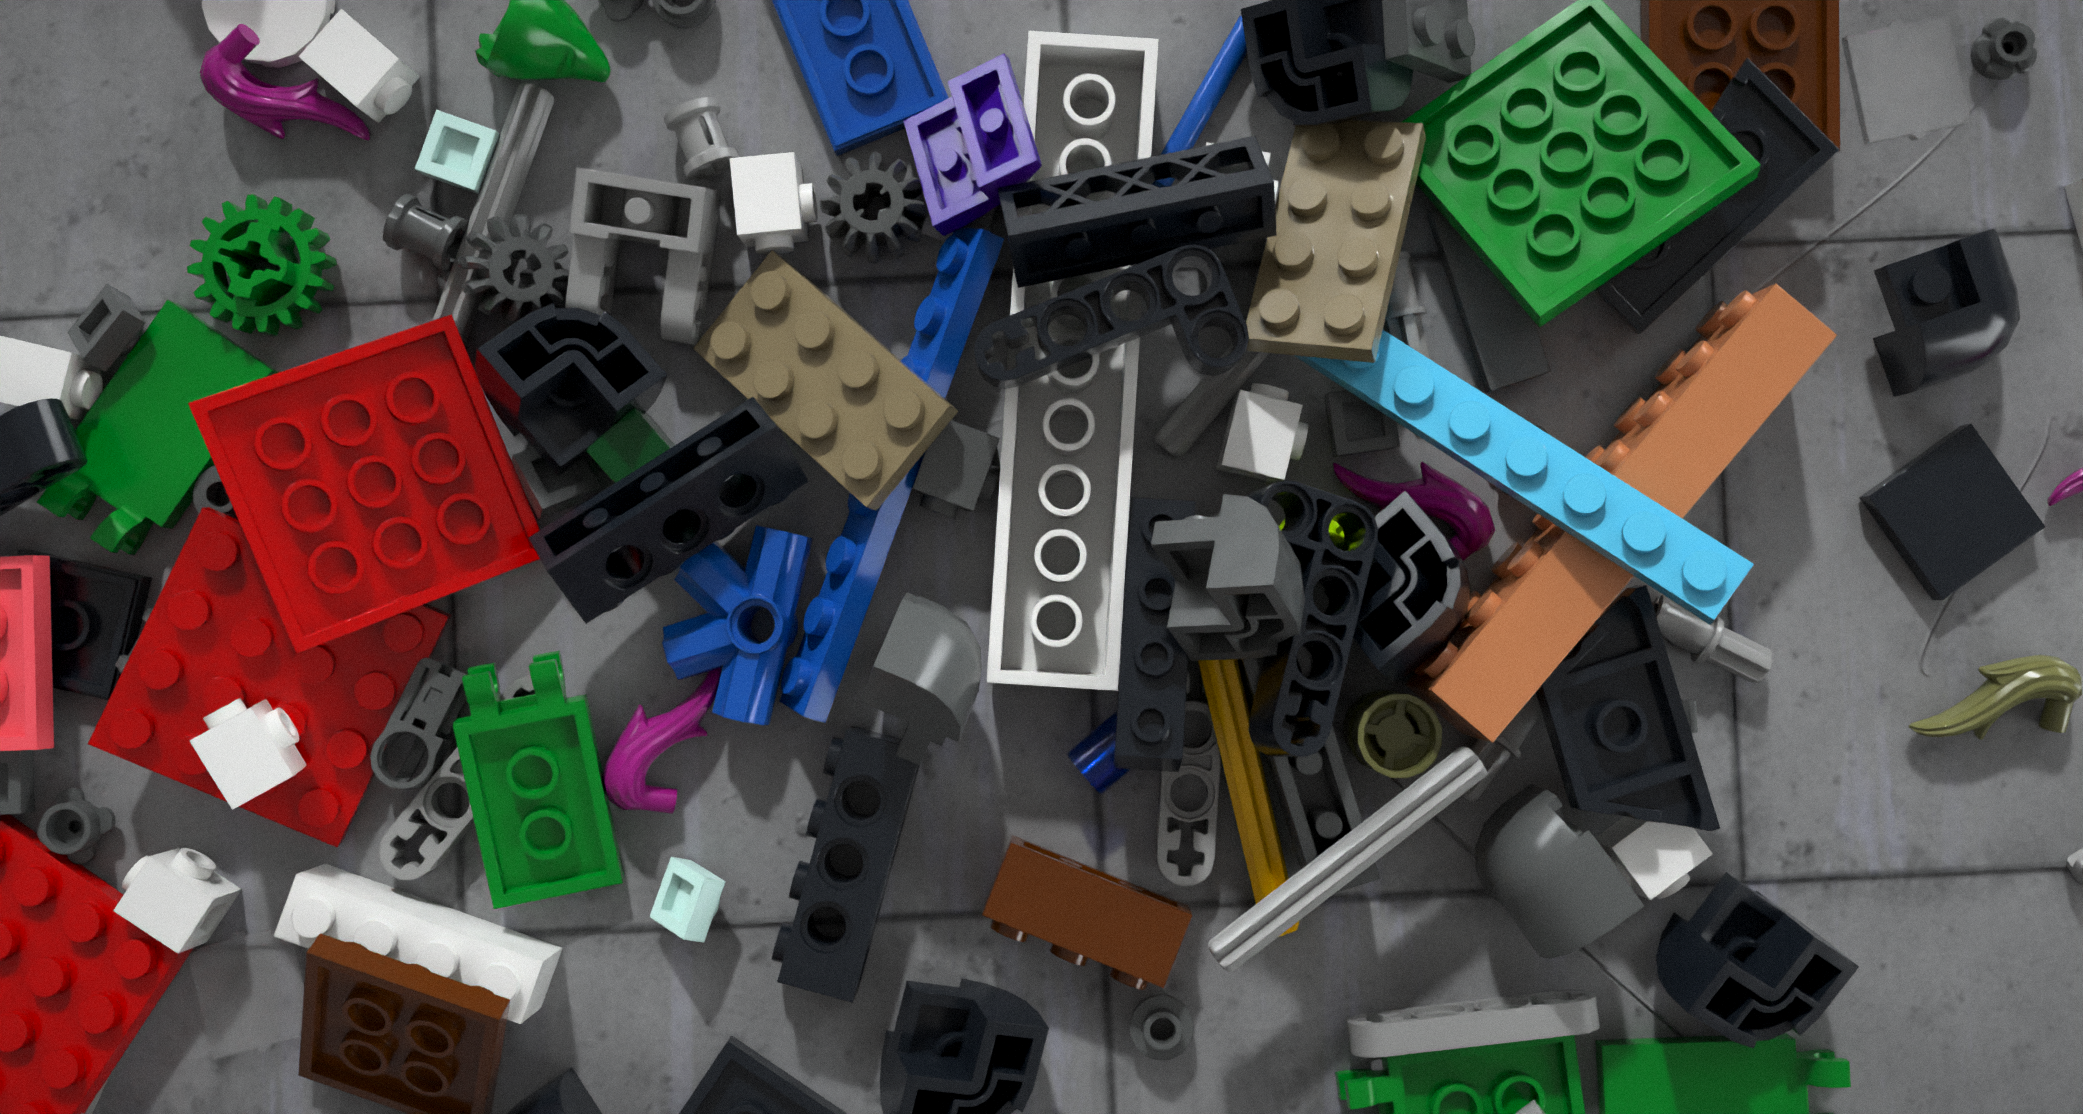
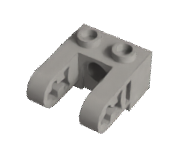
(651, 212)

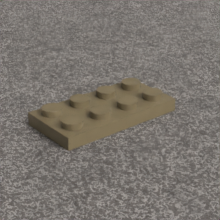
(1336, 240)
(825, 380)

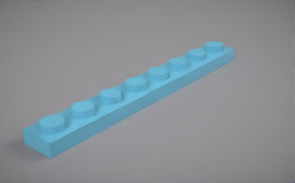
(1544, 475)

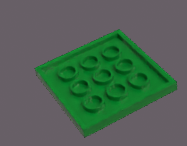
(1573, 158)

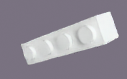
(419, 933)

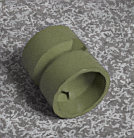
(1392, 733)

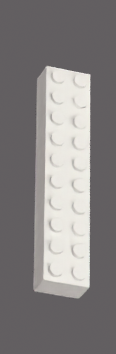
(1074, 428)

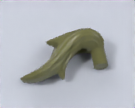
(2005, 687)

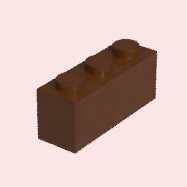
(1086, 914)

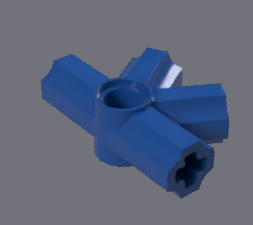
(725, 634)

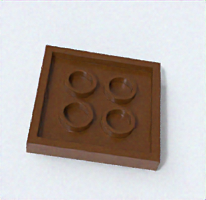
(1785, 39)
(399, 1032)

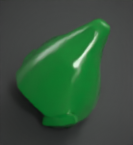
(542, 44)

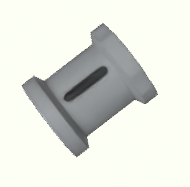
(701, 137)

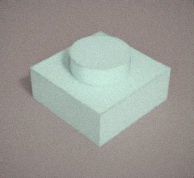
(457, 151)
(687, 899)

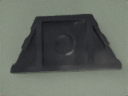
(1623, 722)

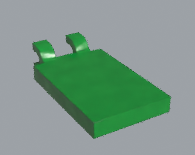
(142, 432)
(536, 787)
(1712, 1075)
(1471, 1080)

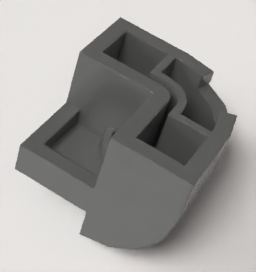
(1234, 582)
(926, 675)
(1551, 875)

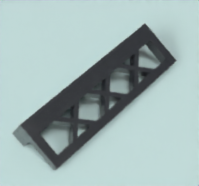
(1140, 219)

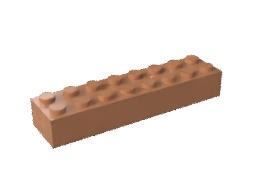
(1664, 449)

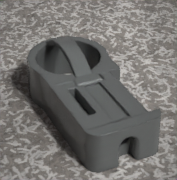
(427, 709)

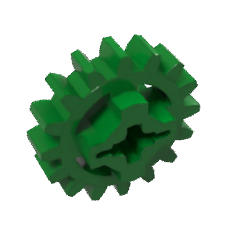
(254, 293)

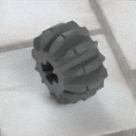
(858, 194)
(495, 258)

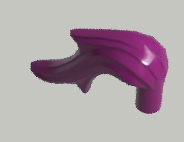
(265, 103)
(1438, 497)
(645, 740)

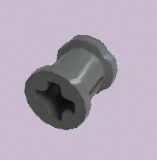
(424, 232)

